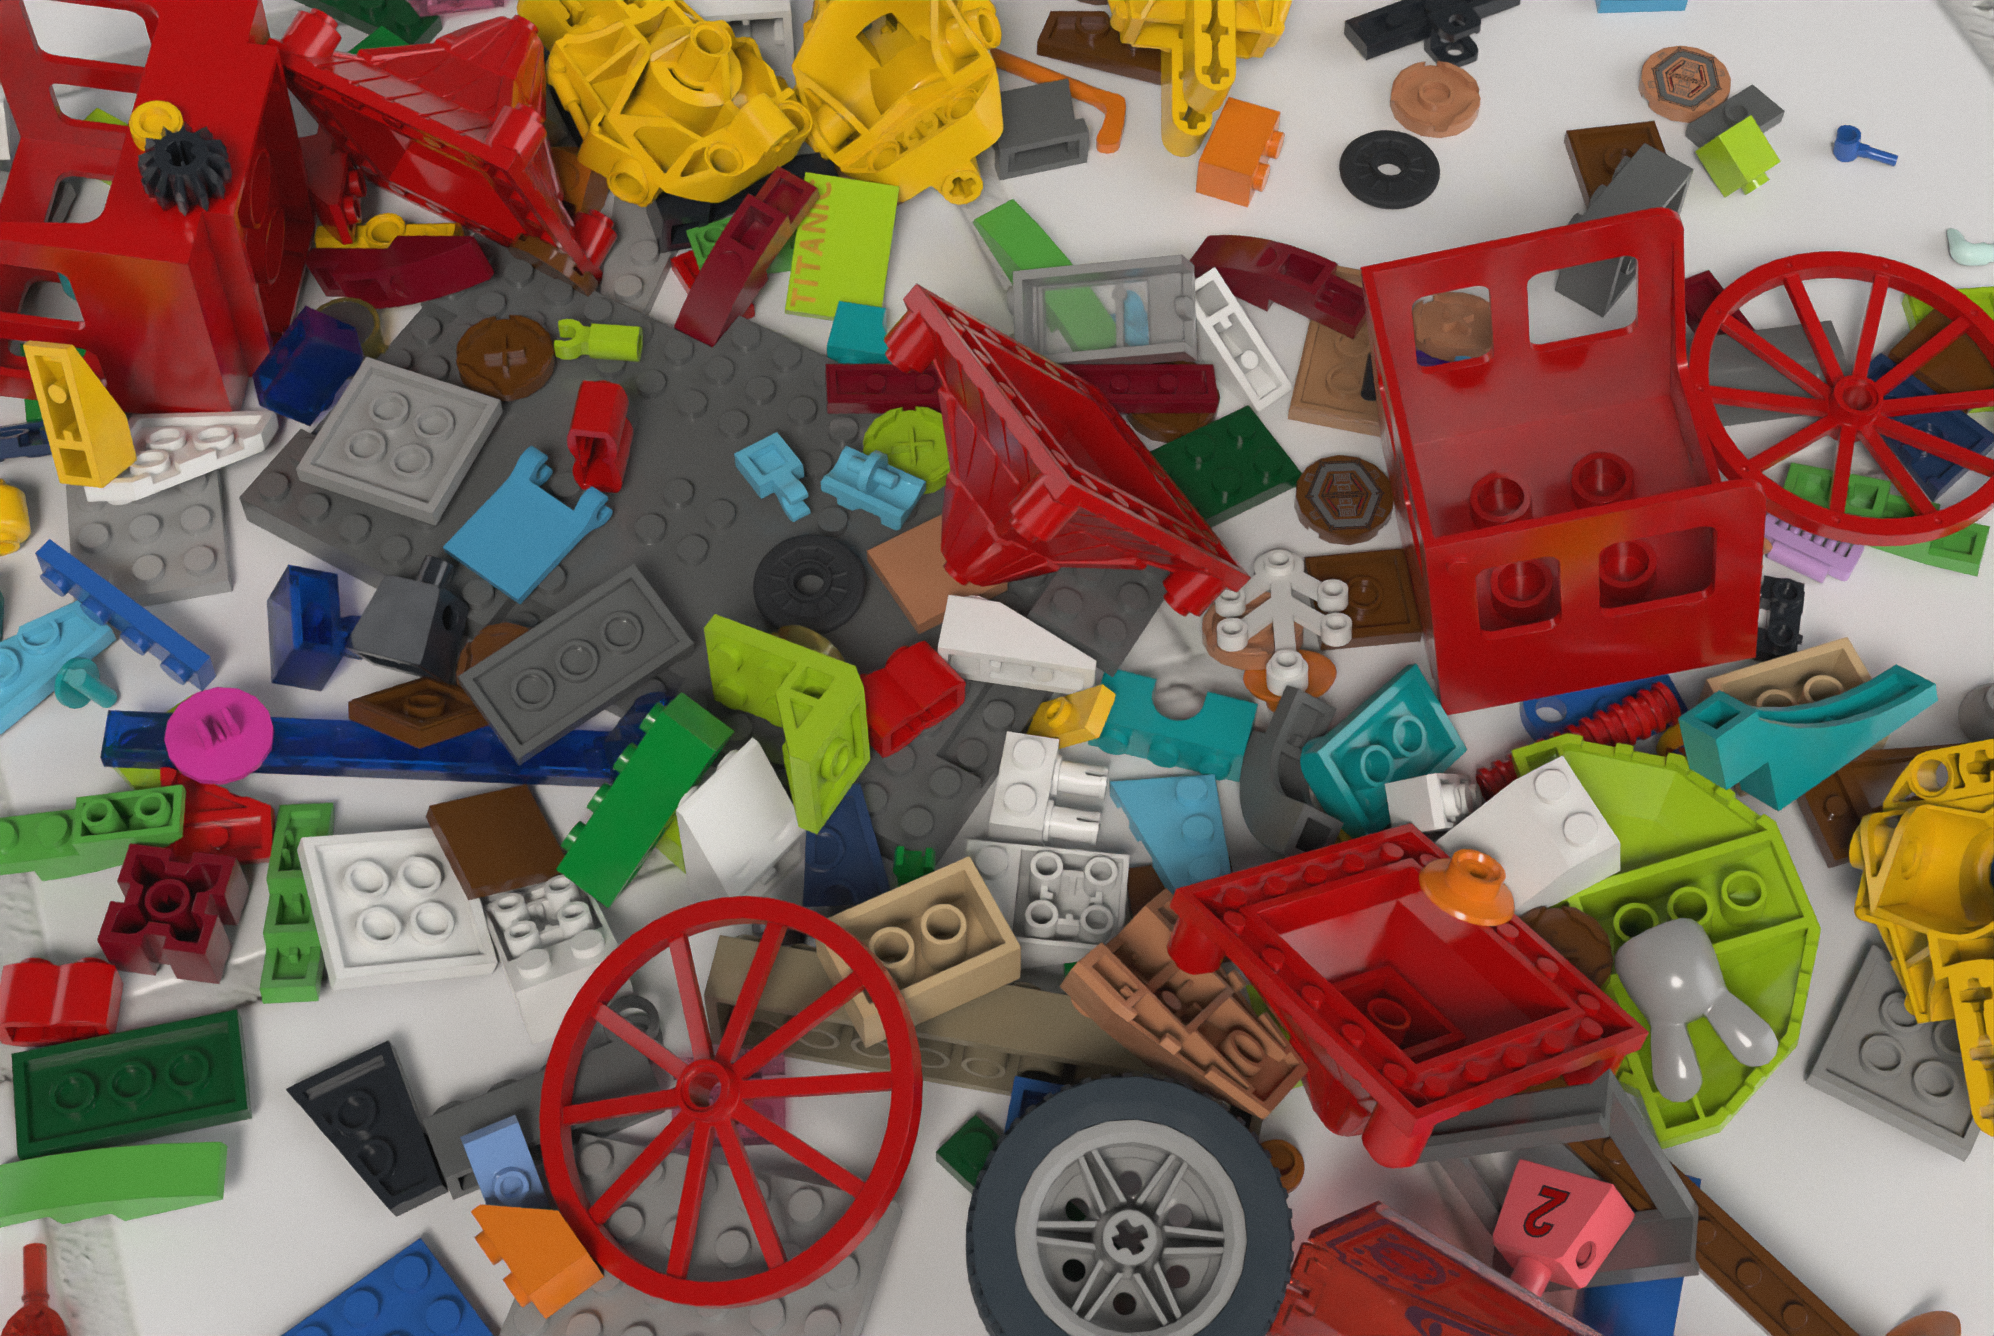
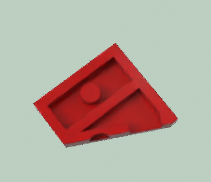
(221, 822)

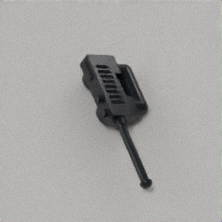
(1784, 608)

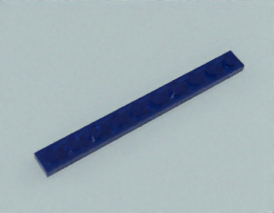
(355, 750)

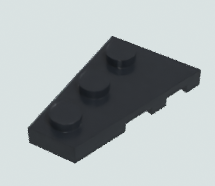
(376, 1126)

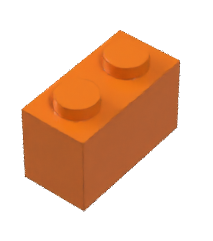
(1239, 152)

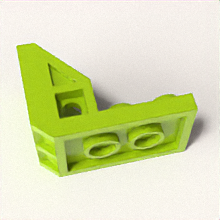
(807, 695)

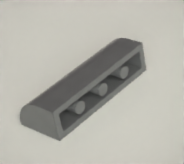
(1738, 368)

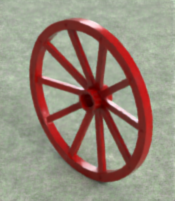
(1849, 405)
(733, 1103)

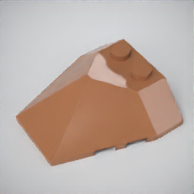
(1181, 1021)

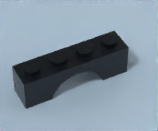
(674, 215)

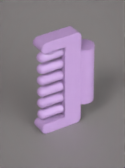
(1809, 556)

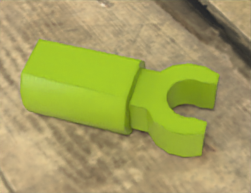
(599, 341)

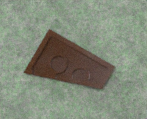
(1091, 42)

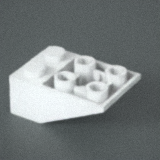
(739, 829)
(1054, 897)
(548, 949)

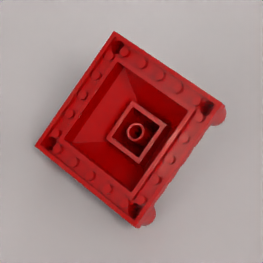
(448, 127)
(1048, 468)
(1393, 996)

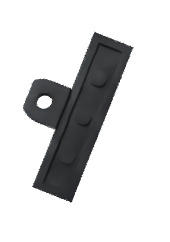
(1440, 22)

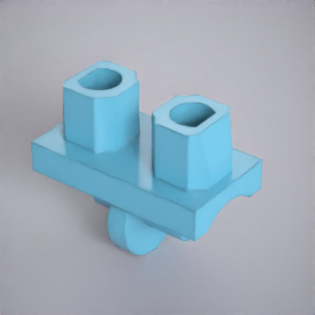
(873, 486)

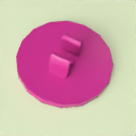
(219, 735)

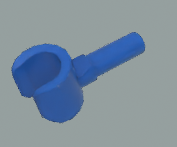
(1849, 147)

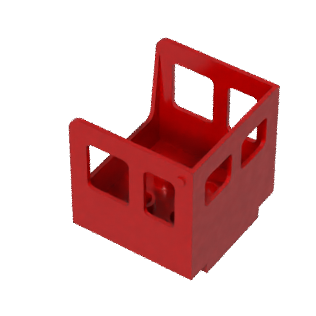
(166, 299)
(1561, 487)

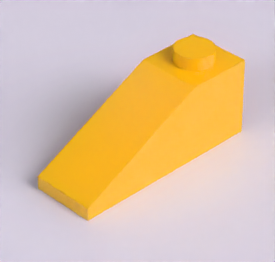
(80, 416)

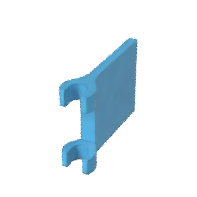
(524, 529)

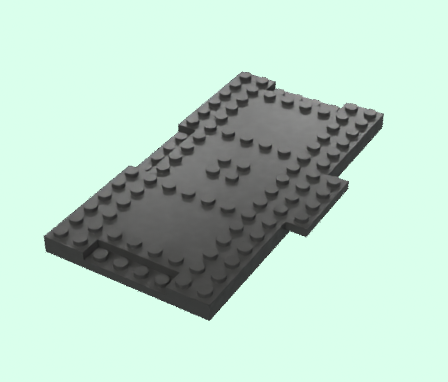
(678, 518)

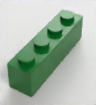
(643, 799)

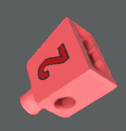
(1558, 1226)

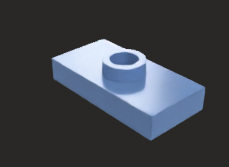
(504, 1166)

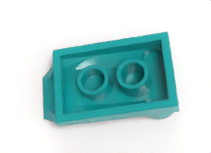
(1384, 740)

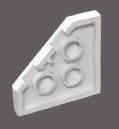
(185, 446)

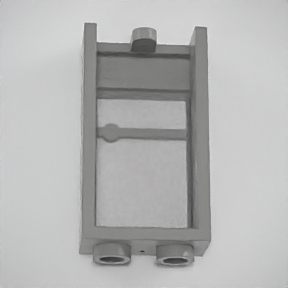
(1107, 311)

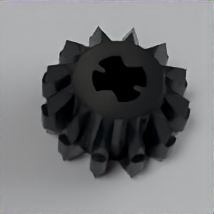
(184, 168)

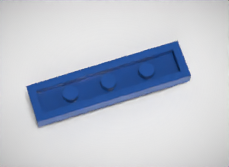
(139, 627)

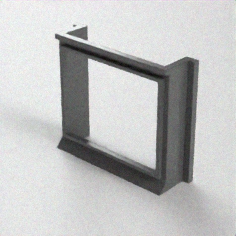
(1655, 1243)

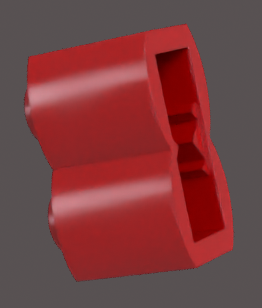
(600, 436)
(909, 696)
(58, 1003)

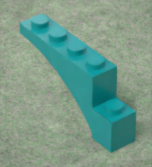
(1793, 748)

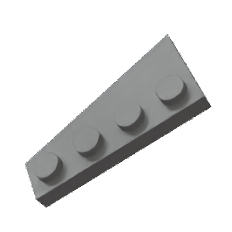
(635, 264)

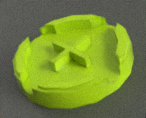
(912, 443)

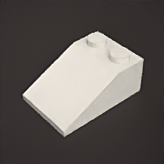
(1542, 836)

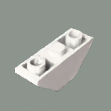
(1432, 801)

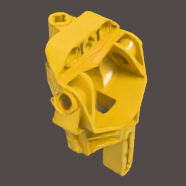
(1201, 46)
(907, 91)
(666, 97)
(1935, 900)

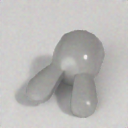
(1677, 981)

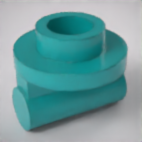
(80, 682)

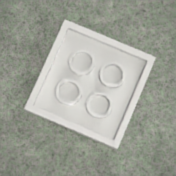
(392, 910)

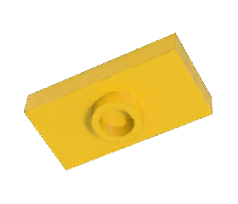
(1074, 716)

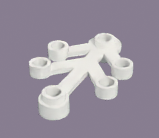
(1281, 574)

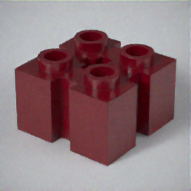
(174, 913)

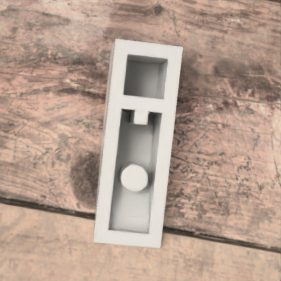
(1234, 346)
(1002, 647)

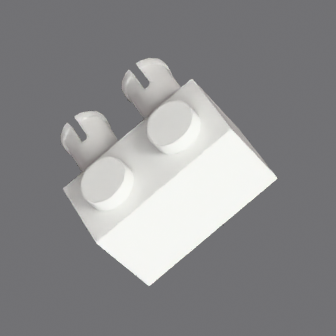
(1024, 792)

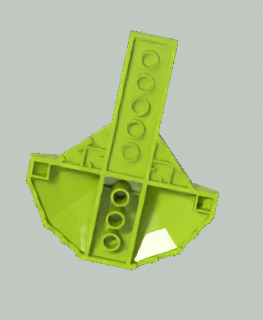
(1701, 858)

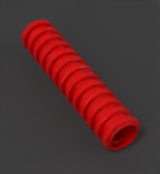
(1618, 725)

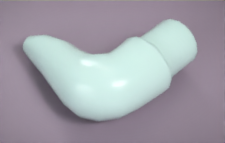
(1969, 253)

